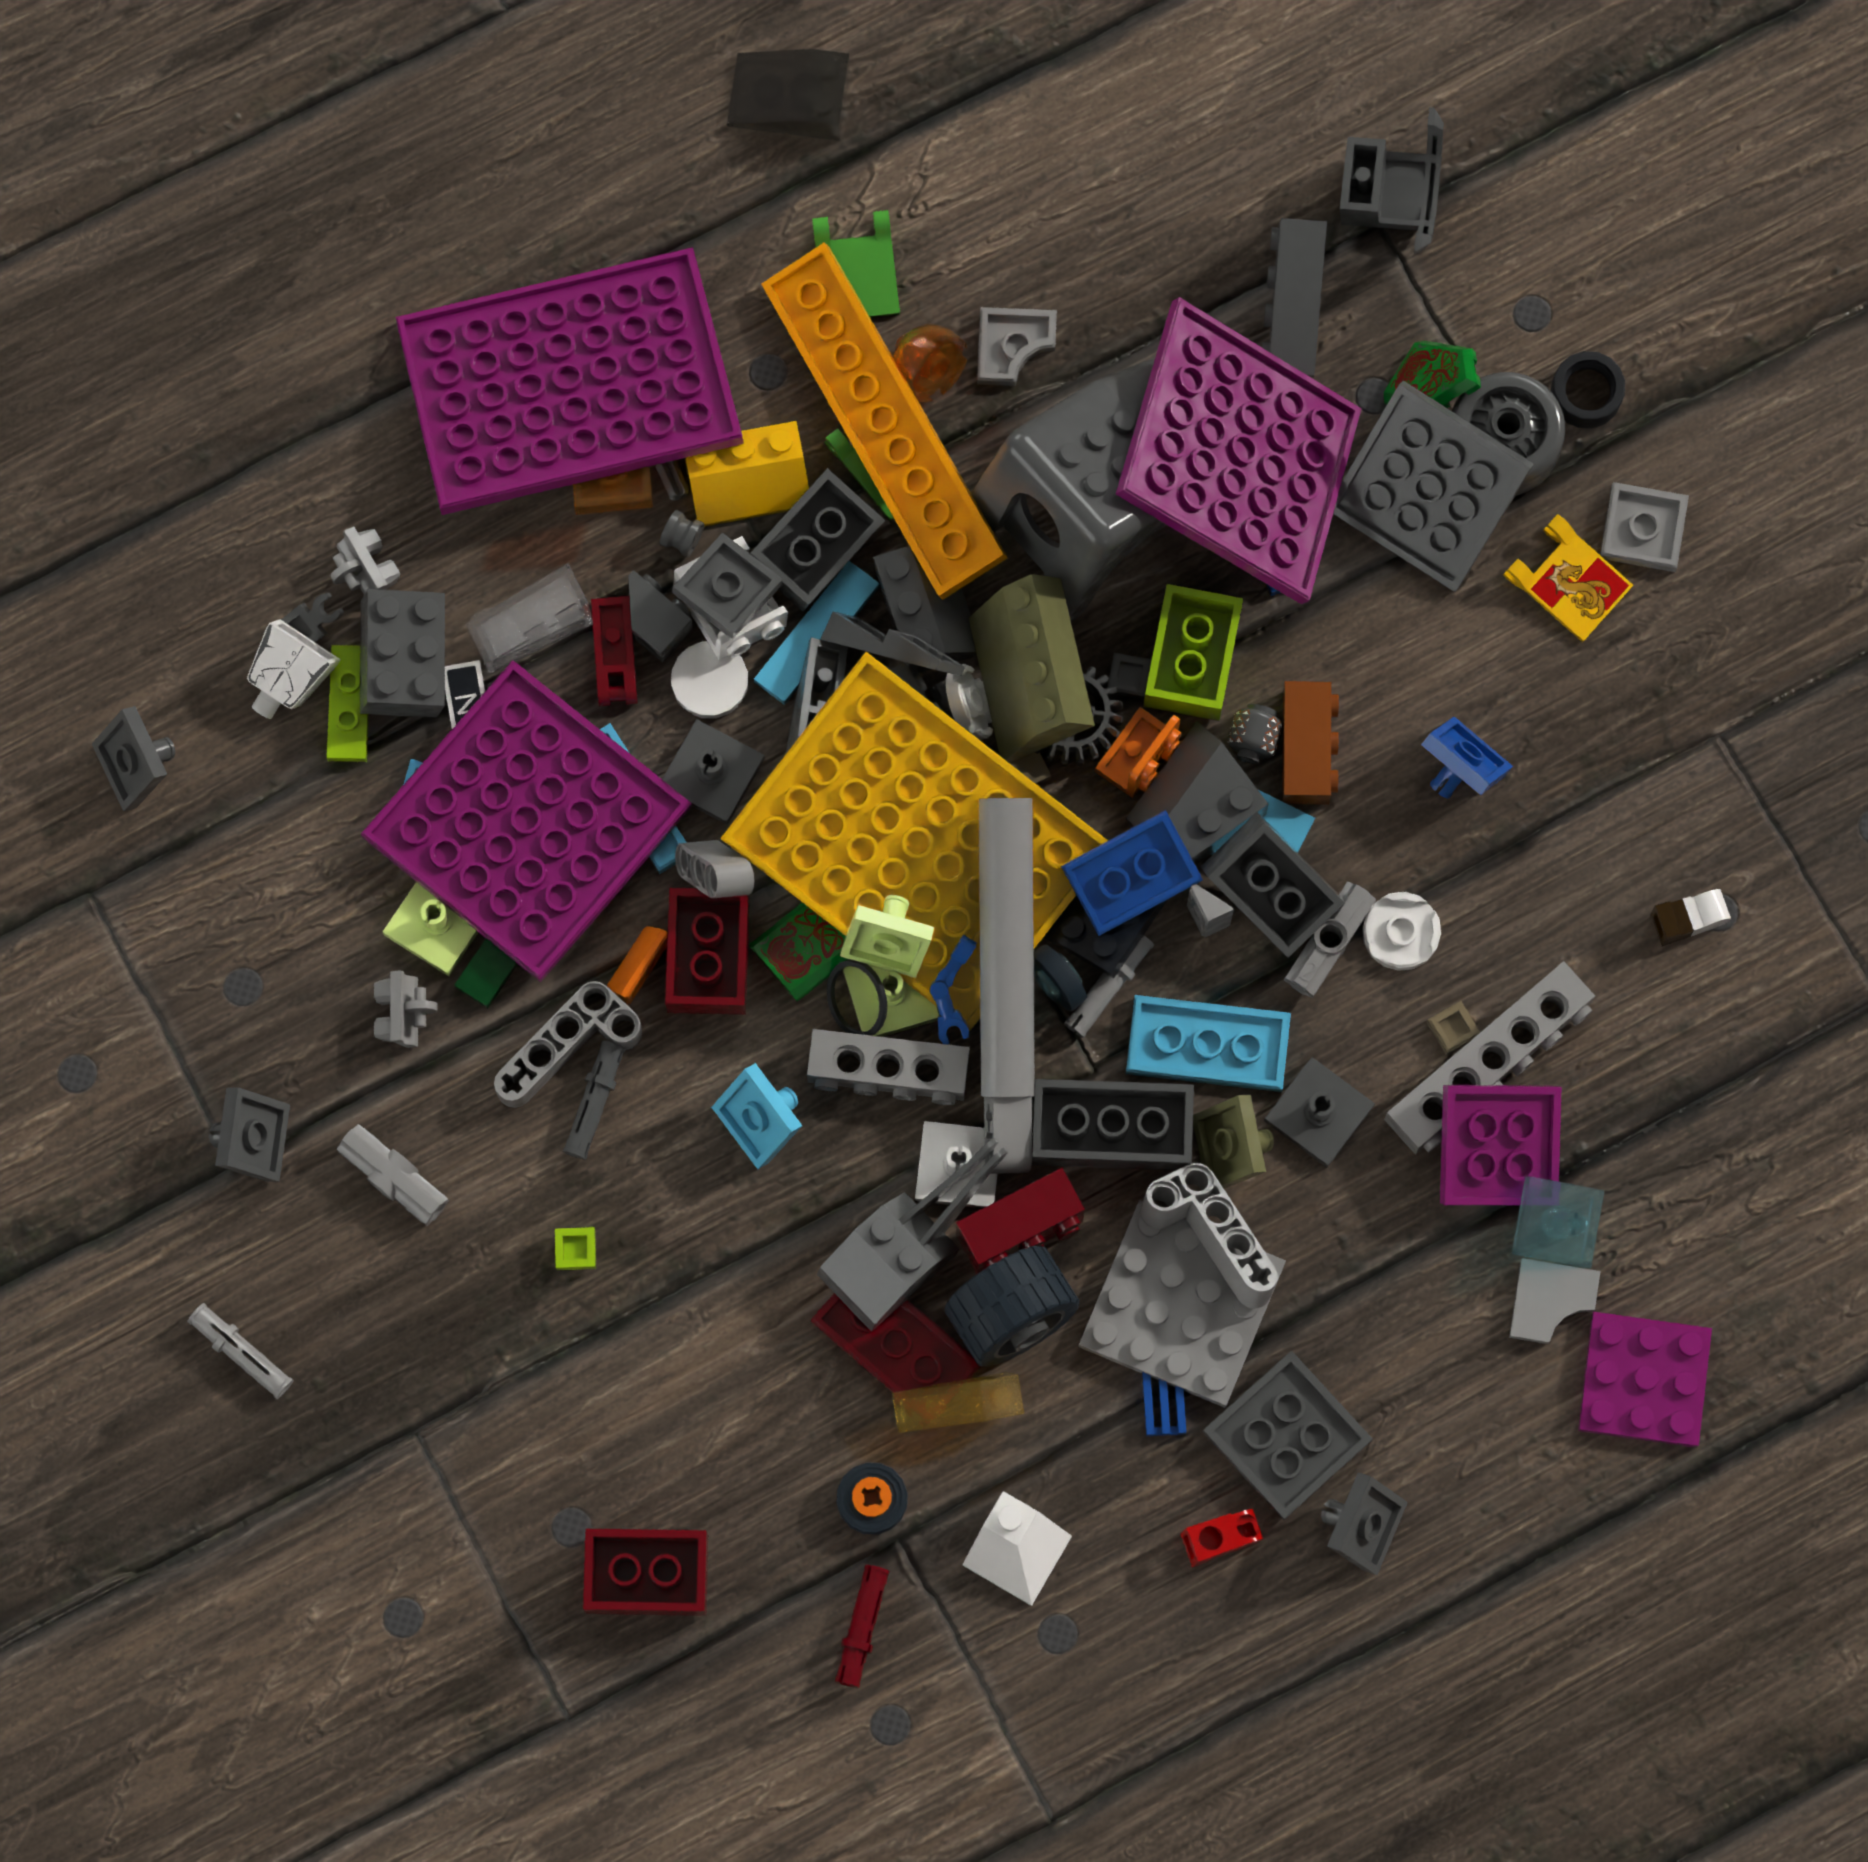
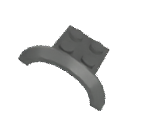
(1393, 187)

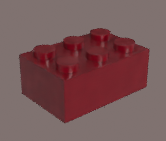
(706, 953)
(1021, 1220)
(645, 1572)

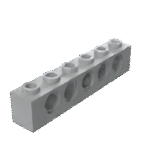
(1559, 987)

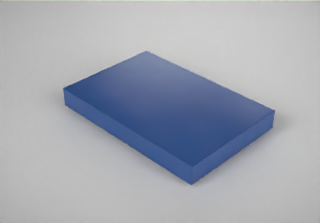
(1132, 872)

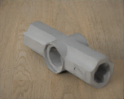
(1318, 960)
(392, 1175)

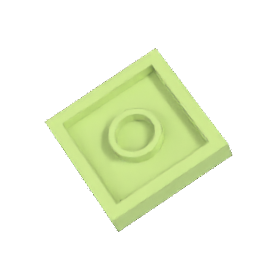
(430, 930)
(887, 938)
(904, 1004)

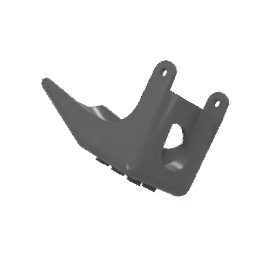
(1073, 466)

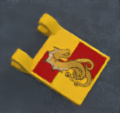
(1572, 582)

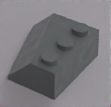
(1202, 794)

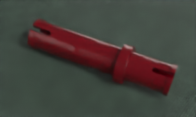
(860, 1632)

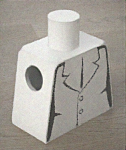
(287, 668)

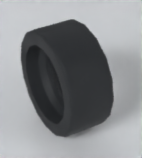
(1600, 364)

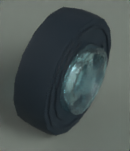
(1058, 978)

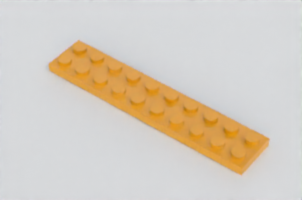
(884, 421)

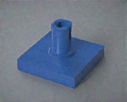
(1464, 759)

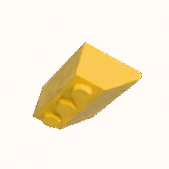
(749, 478)

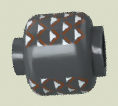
(1255, 733)

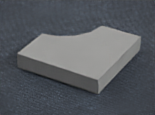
(1010, 339)
(1548, 1295)

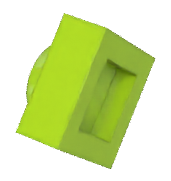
(575, 1248)

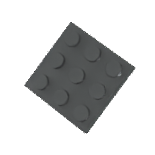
(1287, 1435)

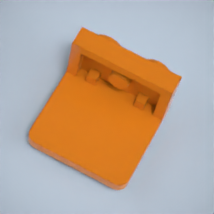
(1138, 750)

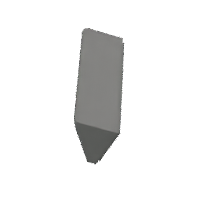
(1208, 911)

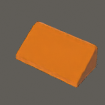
(638, 963)

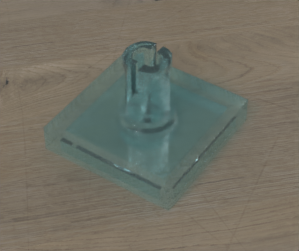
(1558, 1222)

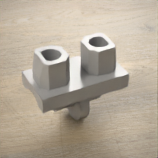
(357, 565)
(407, 1009)

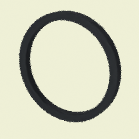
(879, 988)

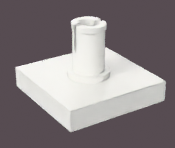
(944, 1152)

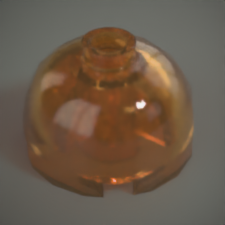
(930, 359)

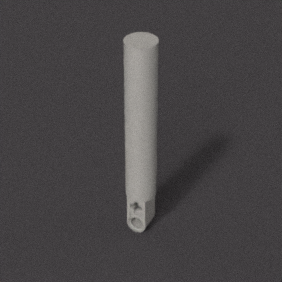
(1007, 978)

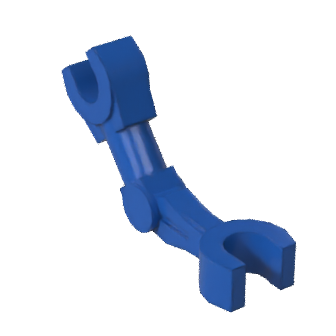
(940, 990)

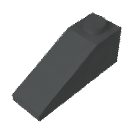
(819, 679)

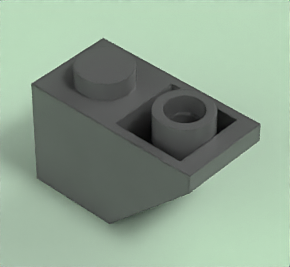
(655, 619)

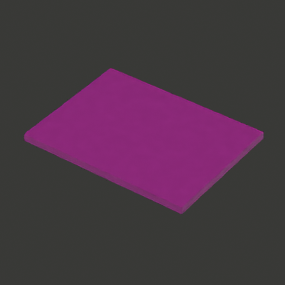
(568, 381)

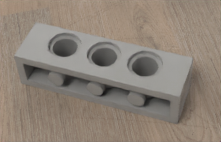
(910, 1055)

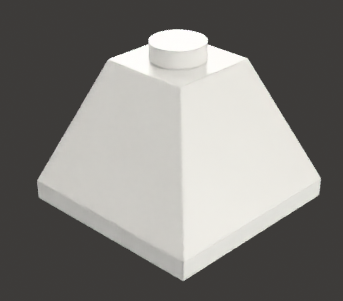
(1017, 1548)

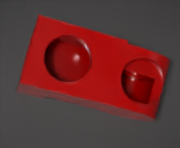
(1220, 1536)

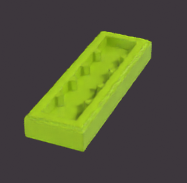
(346, 726)

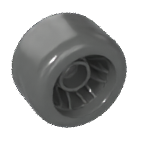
(1528, 408)

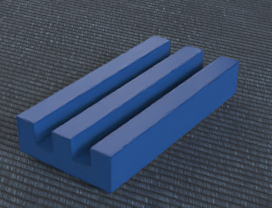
(1165, 1430)

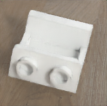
(766, 623)

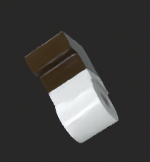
(1689, 916)

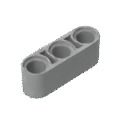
(714, 869)

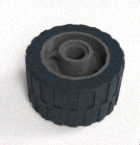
(1011, 1306)

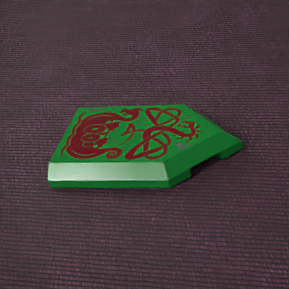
(1437, 371)
(800, 950)

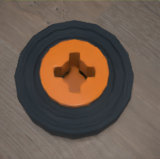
(873, 1516)

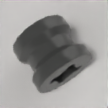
(681, 533)

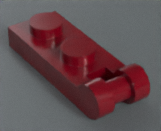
(614, 649)

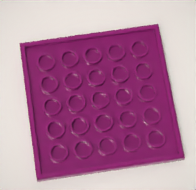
(1239, 451)
(526, 820)

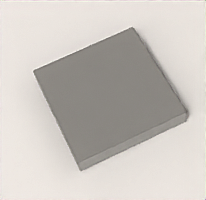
(1644, 527)

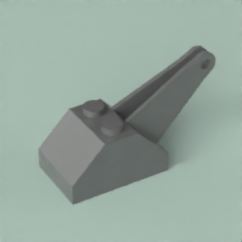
(900, 1247)

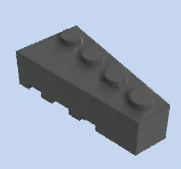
(1296, 292)

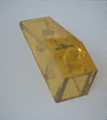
(958, 1402)

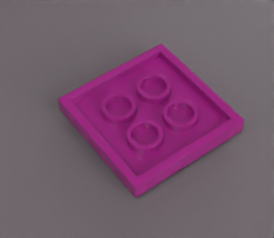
(1496, 1140)
(1645, 1379)

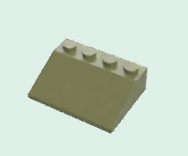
(1030, 666)

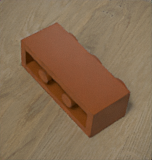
(1309, 742)

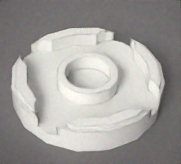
(707, 684)
(969, 703)
(1401, 931)

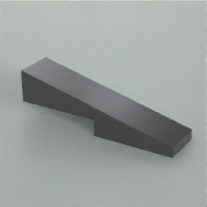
(897, 645)

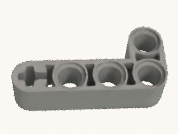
(563, 1049)
(1248, 1275)

